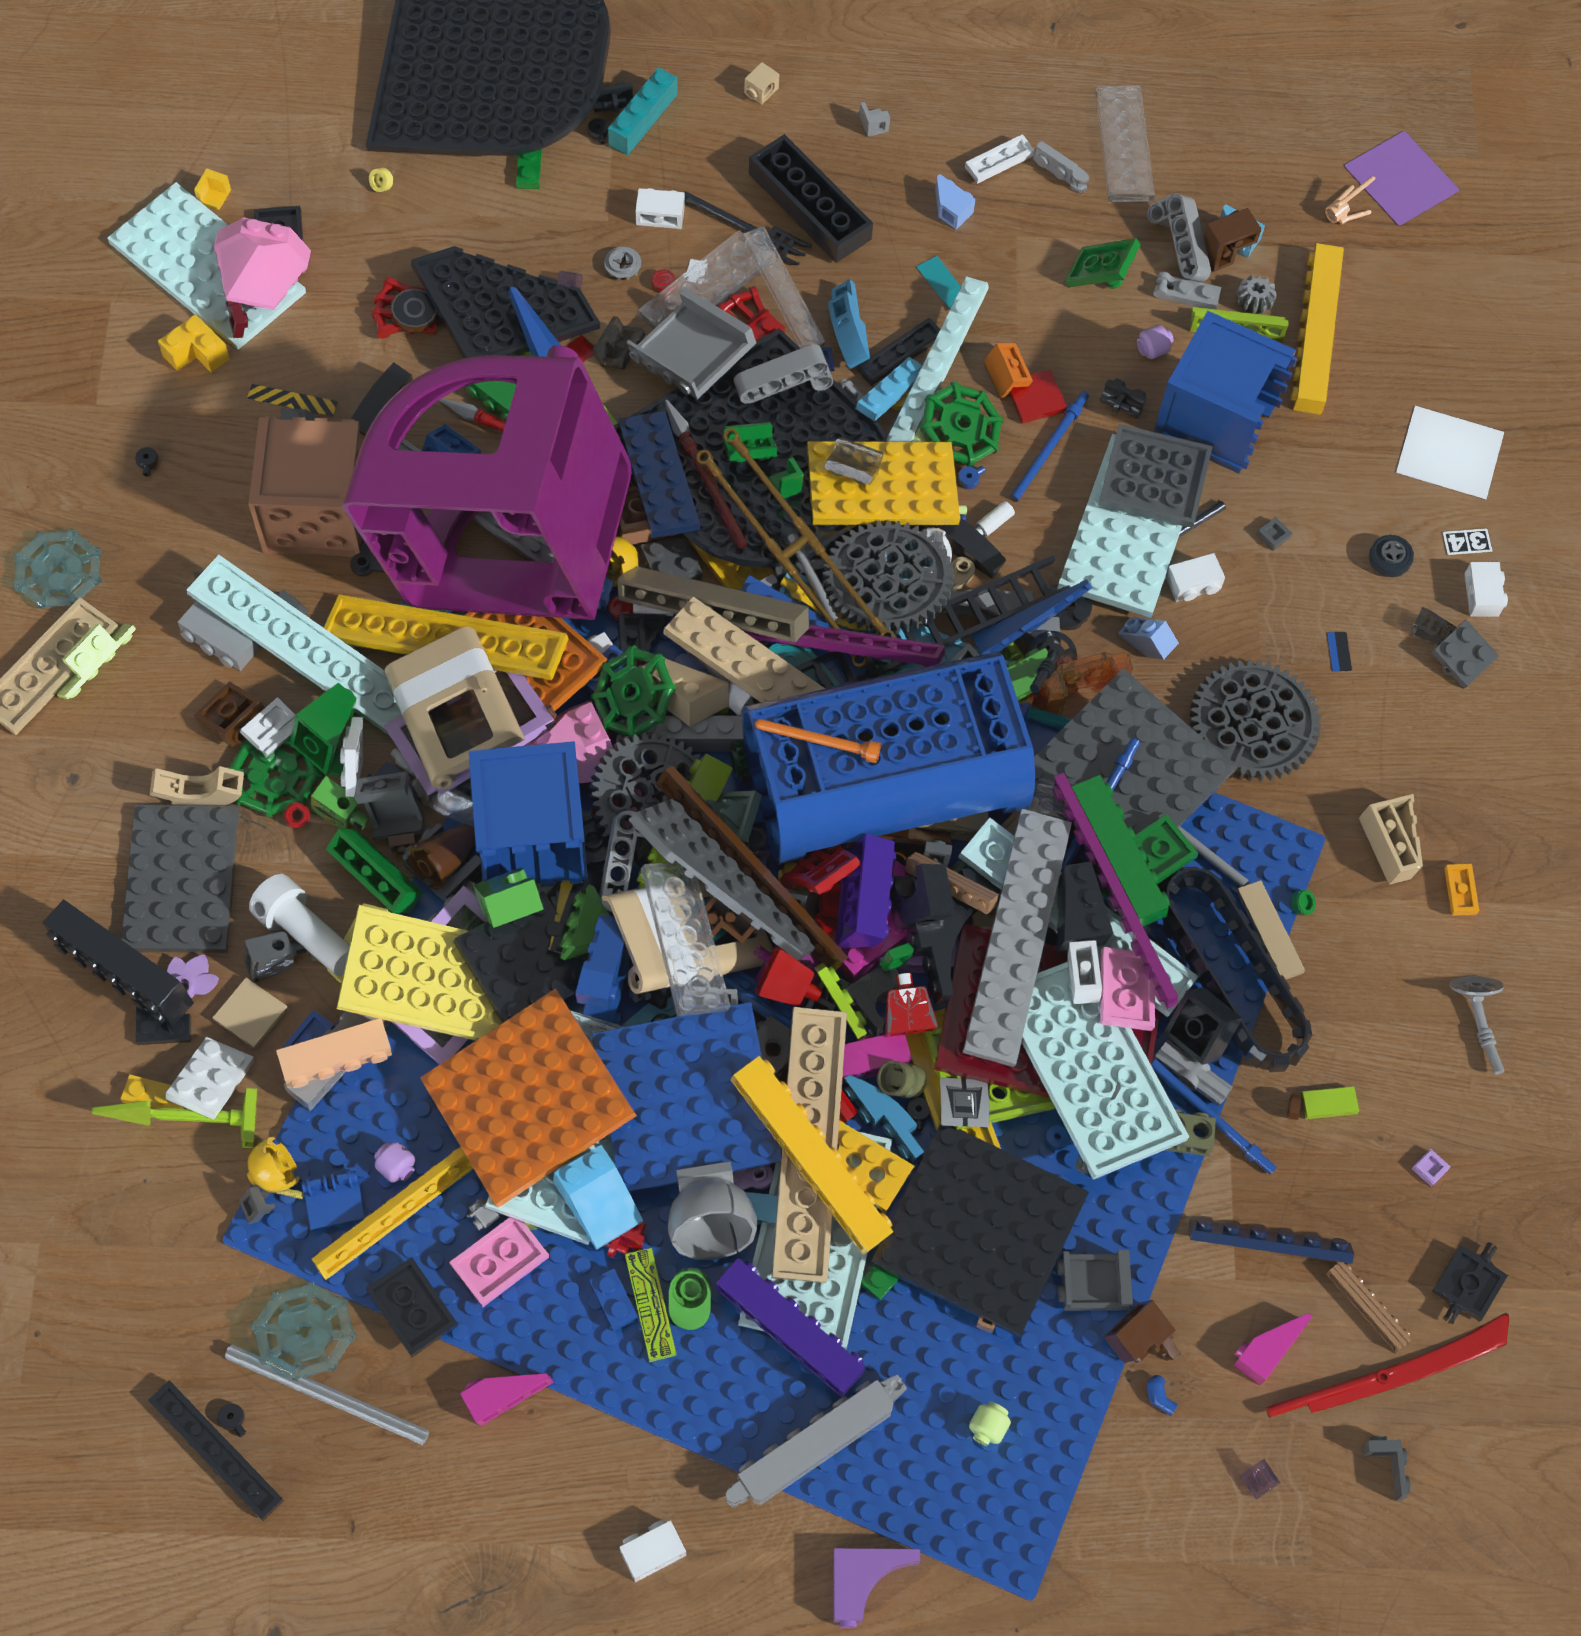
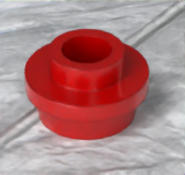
(288, 815)

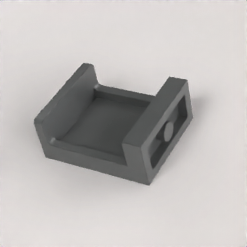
(390, 805)
(468, 871)
(1095, 1281)

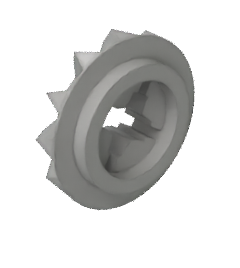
(616, 256)

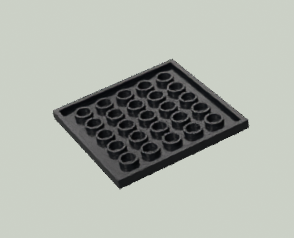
(980, 1228)

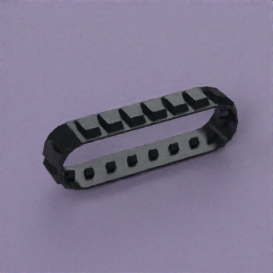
(1261, 961)

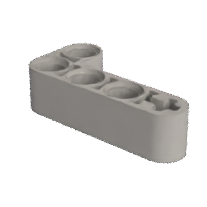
(1167, 212)
(783, 374)
(613, 859)

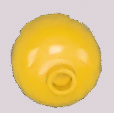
(622, 559)
(271, 1167)

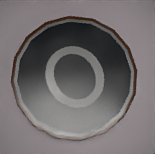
(413, 310)

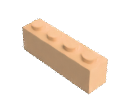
(334, 1053)

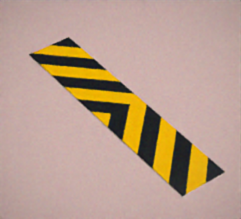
(292, 399)

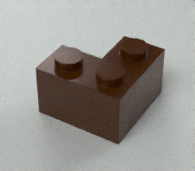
(1228, 235)
(722, 916)

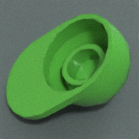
(690, 1298)

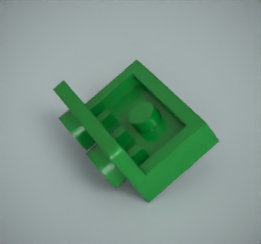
(756, 439)

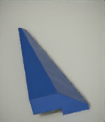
(535, 331)
(1006, 631)

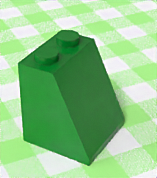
(322, 726)

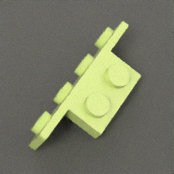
(90, 653)

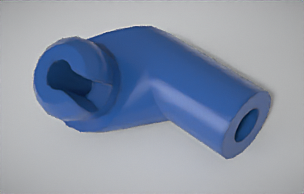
(1157, 1395)

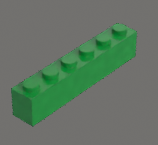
(1121, 850)

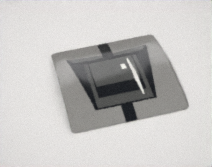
(964, 1102)

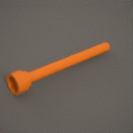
(867, 750)

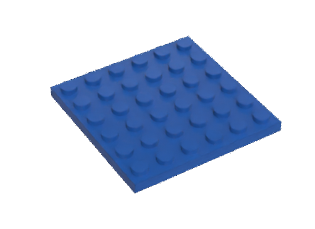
(683, 1096)

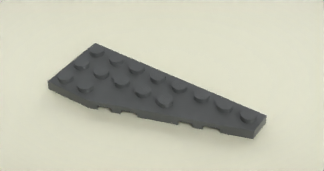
(684, 841)

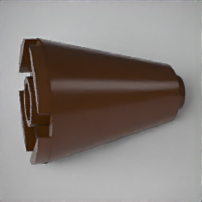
(442, 854)

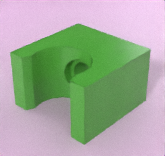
(507, 897)

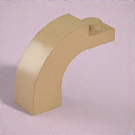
(216, 788)

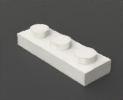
(999, 158)

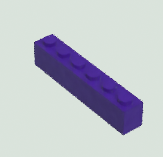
(790, 1327)

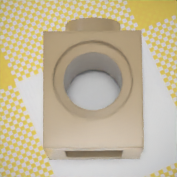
(761, 83)

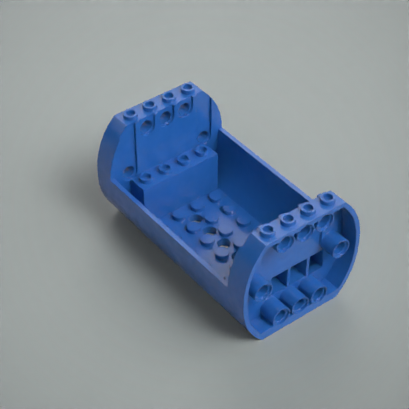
(921, 778)

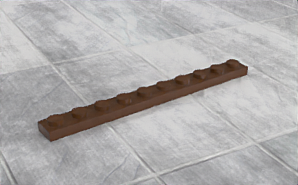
(679, 790)

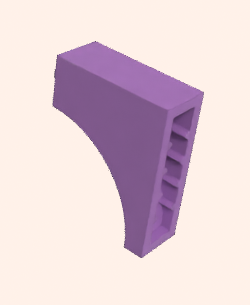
(857, 1574)

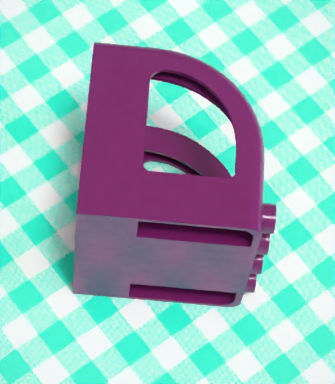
(552, 478)

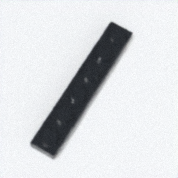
(216, 1450)

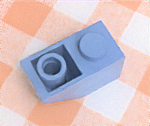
(952, 202)
(1149, 637)

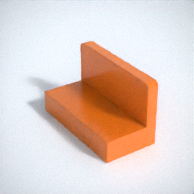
(1007, 368)

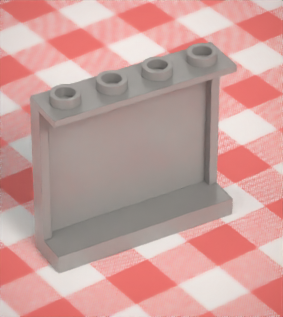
(694, 345)

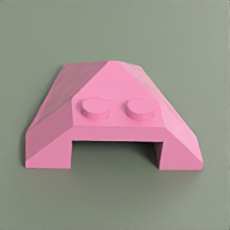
(259, 261)
(585, 728)

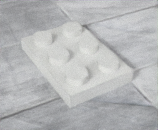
(352, 755)
(209, 1078)

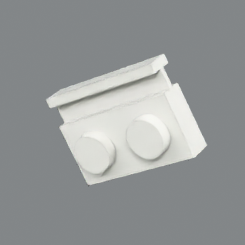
(270, 727)

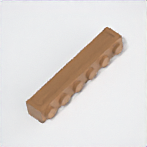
(960, 886)
(1366, 1303)

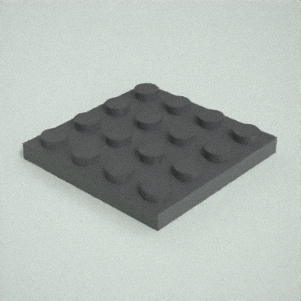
(1155, 476)

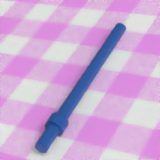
(1072, 413)
(1122, 763)
(1252, 1152)

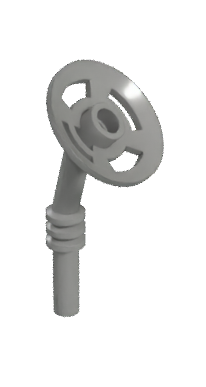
(1476, 991)

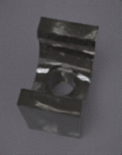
(869, 994)

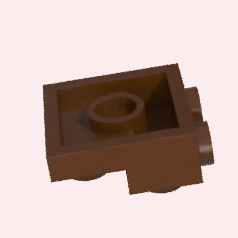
(229, 712)

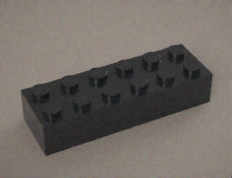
(810, 198)
(118, 963)

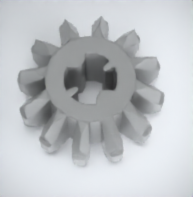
(1256, 294)

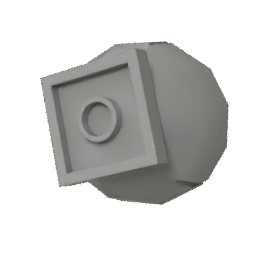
(705, 1213)

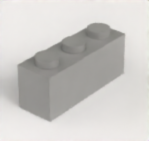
(217, 636)

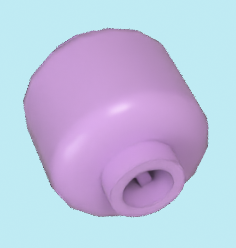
(1154, 342)
(394, 1162)

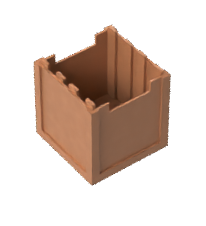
(302, 485)

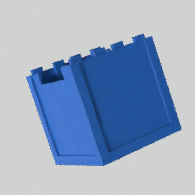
(1224, 388)
(529, 812)

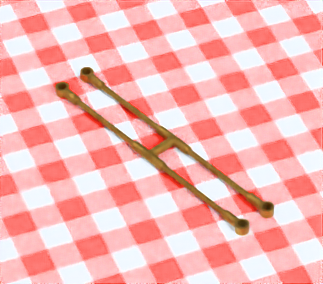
(806, 538)

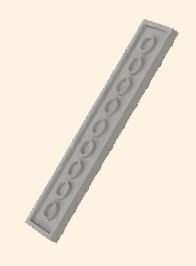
(1017, 938)

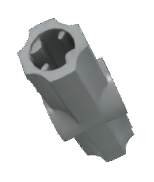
(1192, 1073)

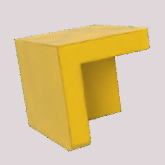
(212, 189)

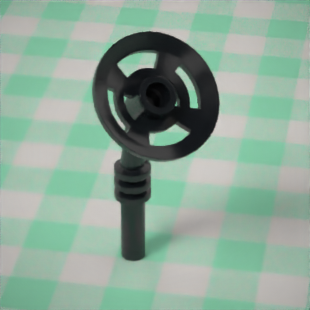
(1054, 654)

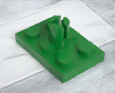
(1103, 263)

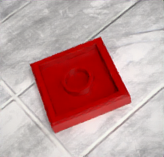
(1039, 399)

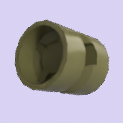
(901, 1079)

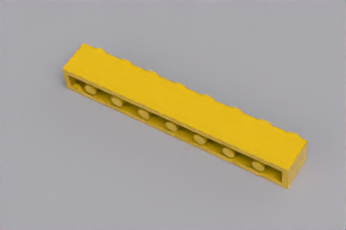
(1318, 329)
(812, 1155)

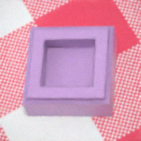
(1431, 1167)

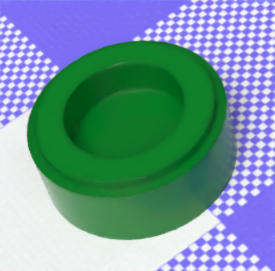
(1303, 902)

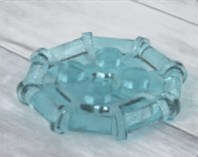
(54, 556)
(294, 1344)

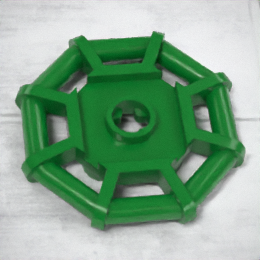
(970, 412)
(645, 694)
(273, 788)

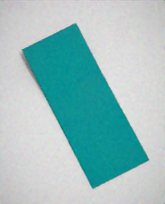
(940, 280)

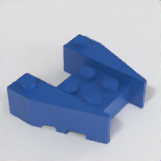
(604, 973)

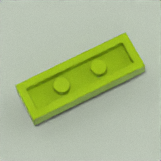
(842, 999)

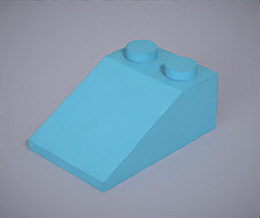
(597, 1197)

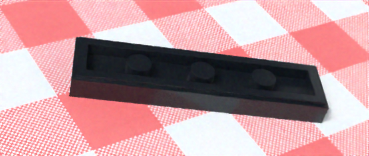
(894, 354)

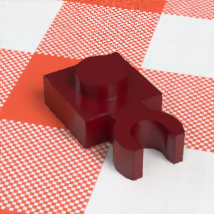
(237, 320)

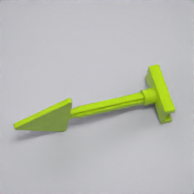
(142, 1113)

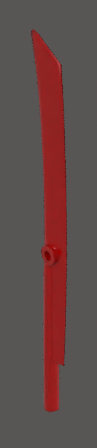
(1464, 1349)

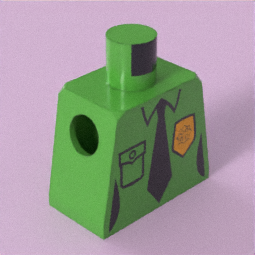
(333, 805)

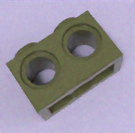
(1195, 1144)

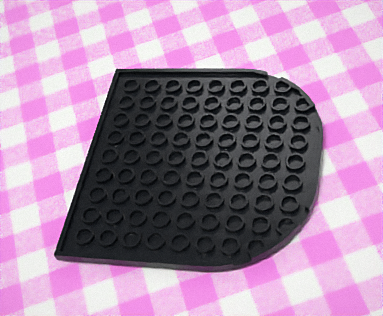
(488, 75)
(796, 418)

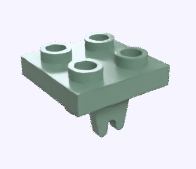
(737, 811)

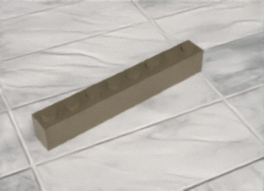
(743, 609)

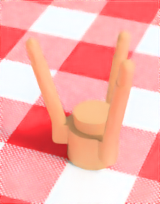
(1339, 208)

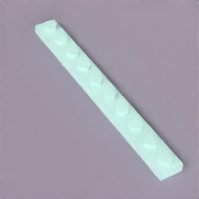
(939, 358)

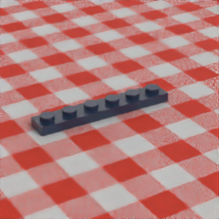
(1278, 1242)

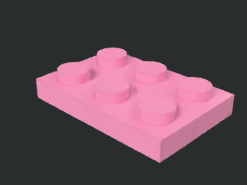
(1126, 992)
(499, 1260)

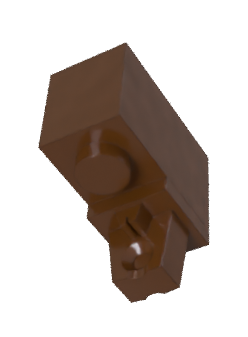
(1142, 1330)

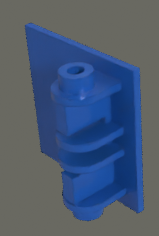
(333, 1198)

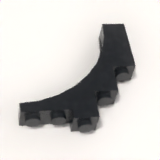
(937, 939)

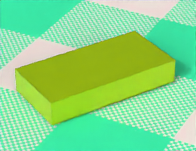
(1330, 1102)

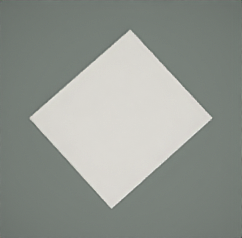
(1450, 452)

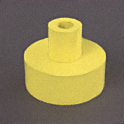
(380, 179)

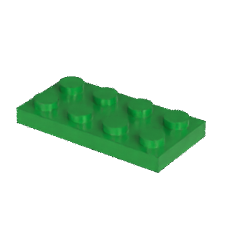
(1164, 848)

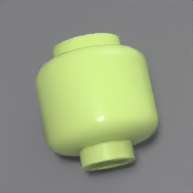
(989, 1423)

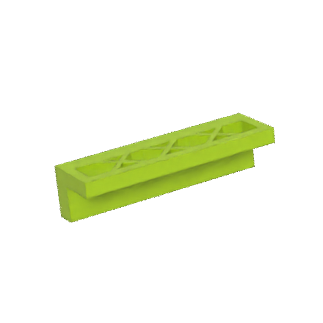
(1269, 326)

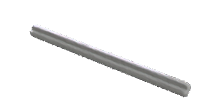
(331, 1396)

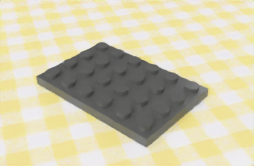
(181, 878)

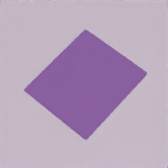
(1404, 178)

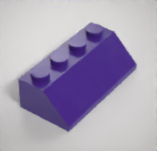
(865, 894)

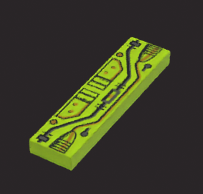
(650, 1305)

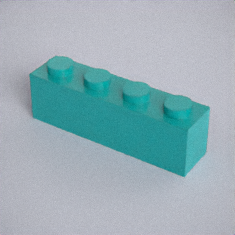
(642, 111)

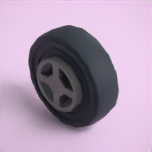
(1398, 549)

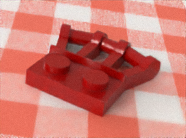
(381, 313)
(761, 323)
(826, 873)

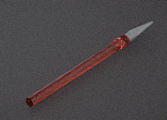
(681, 429)

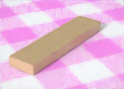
(1270, 929)

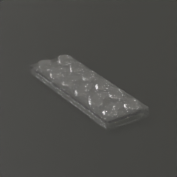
(1124, 143)
(712, 278)
(685, 940)

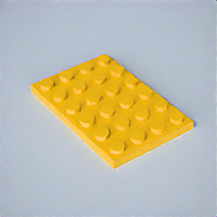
(911, 487)

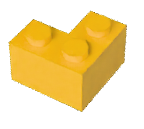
(192, 341)

